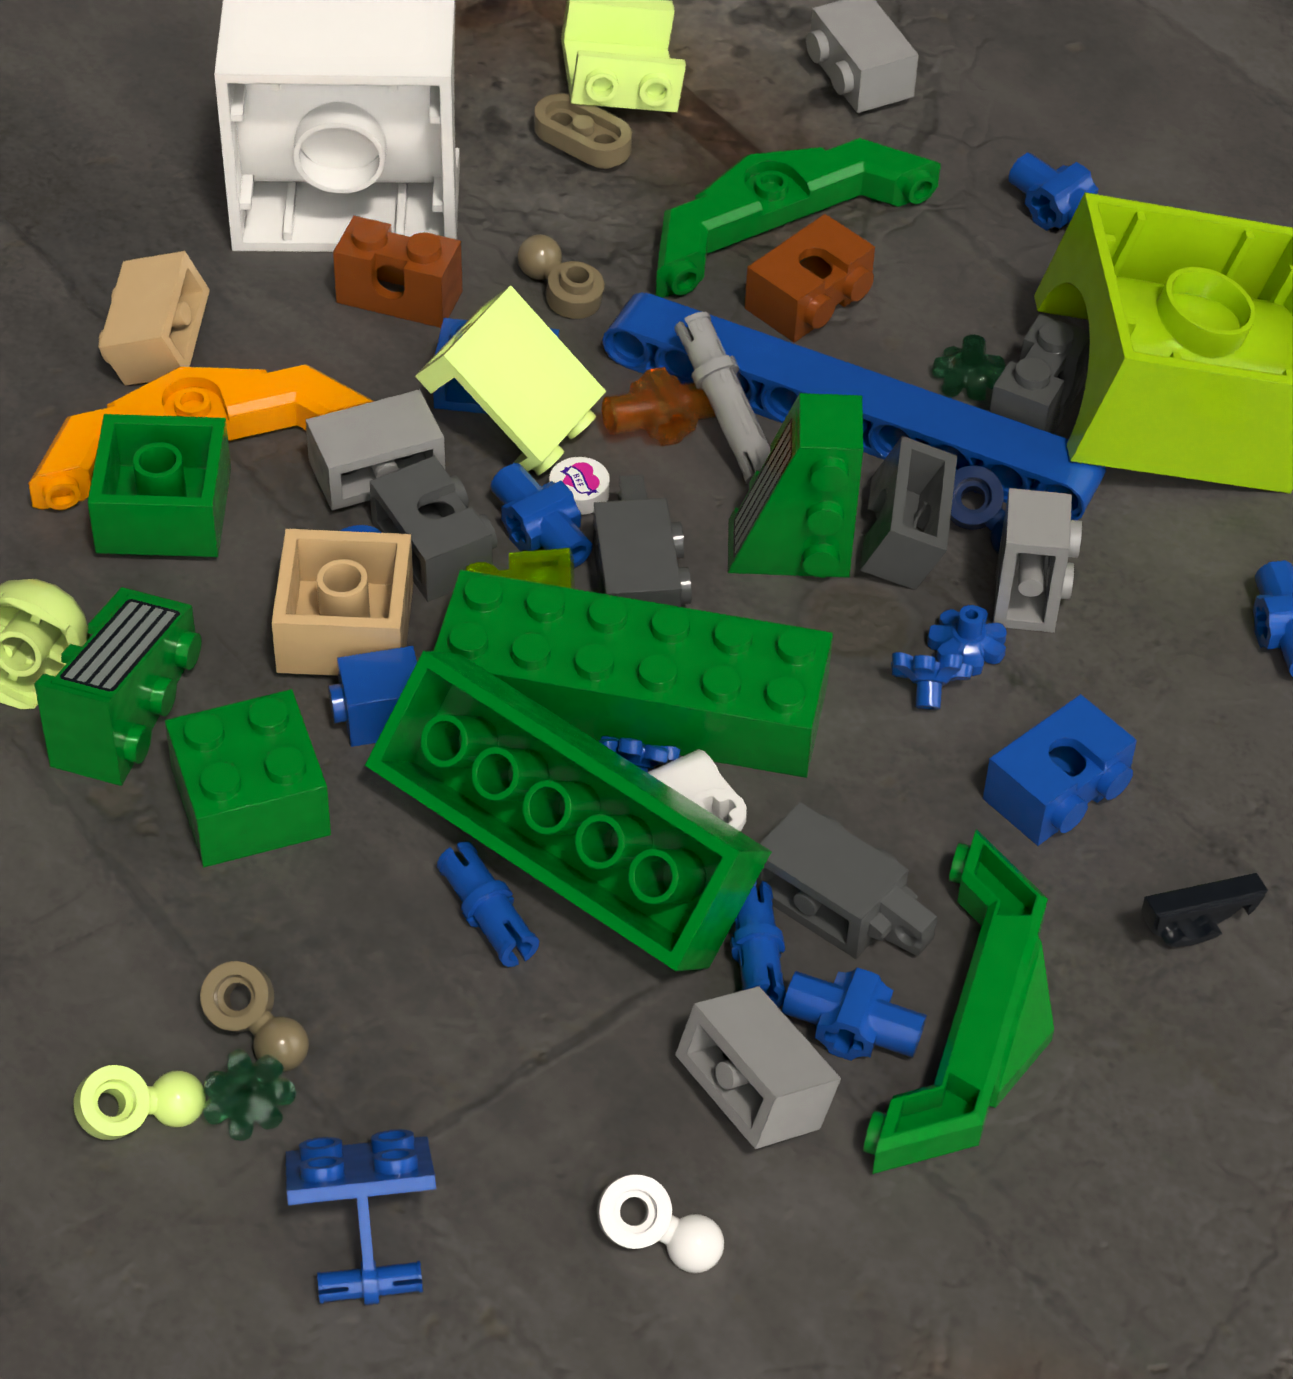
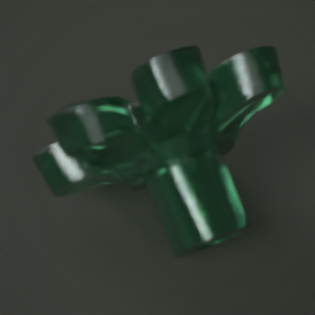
(968, 368)
(247, 1094)

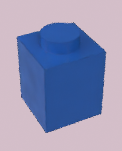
(369, 691)

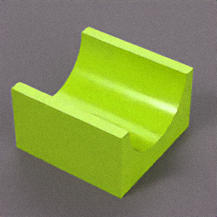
(1182, 341)

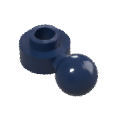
(990, 513)

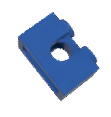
(1058, 768)

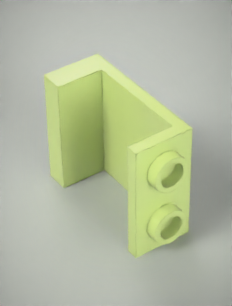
(621, 54)
(518, 378)

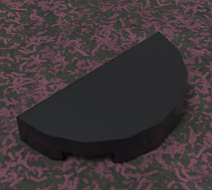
(1193, 912)

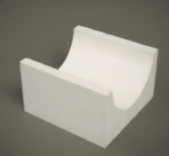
(336, 119)

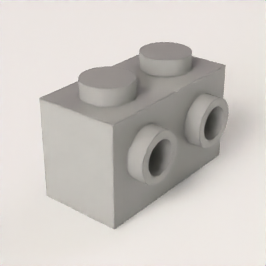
(862, 53)
(369, 444)
(1034, 559)
(757, 1067)

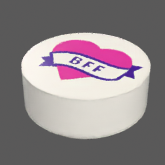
(585, 479)

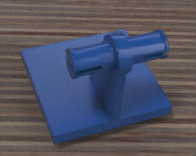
(333, 1171)

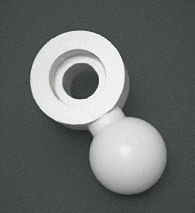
(691, 1242)

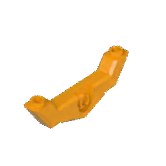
(246, 397)

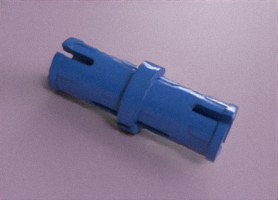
(488, 904)
(759, 945)

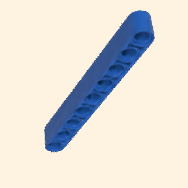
(778, 370)

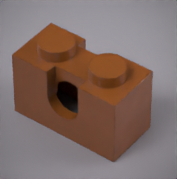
(423, 263)
(804, 294)

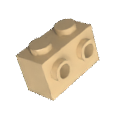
(153, 317)

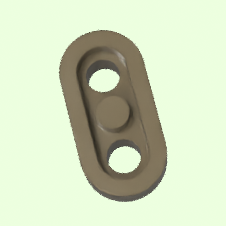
(583, 131)

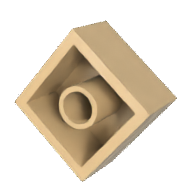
(340, 597)

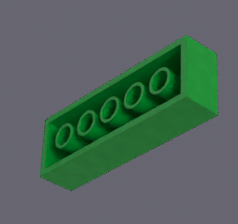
(648, 668)
(568, 810)

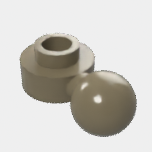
(572, 286)
(273, 1035)

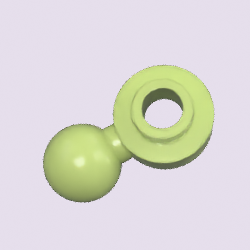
(173, 1099)

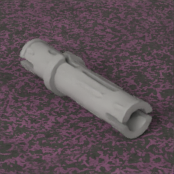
(717, 376)

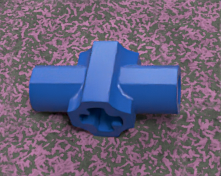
(1050, 192)
(539, 514)
(1275, 608)
(854, 1014)

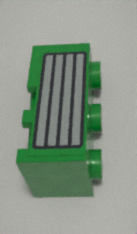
(805, 495)
(117, 685)

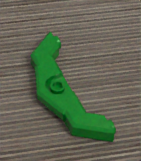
(777, 189)
(998, 1023)

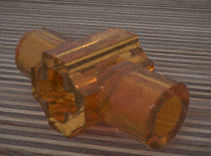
(657, 405)

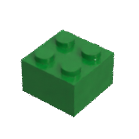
(160, 485)
(248, 777)

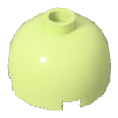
(34, 630)

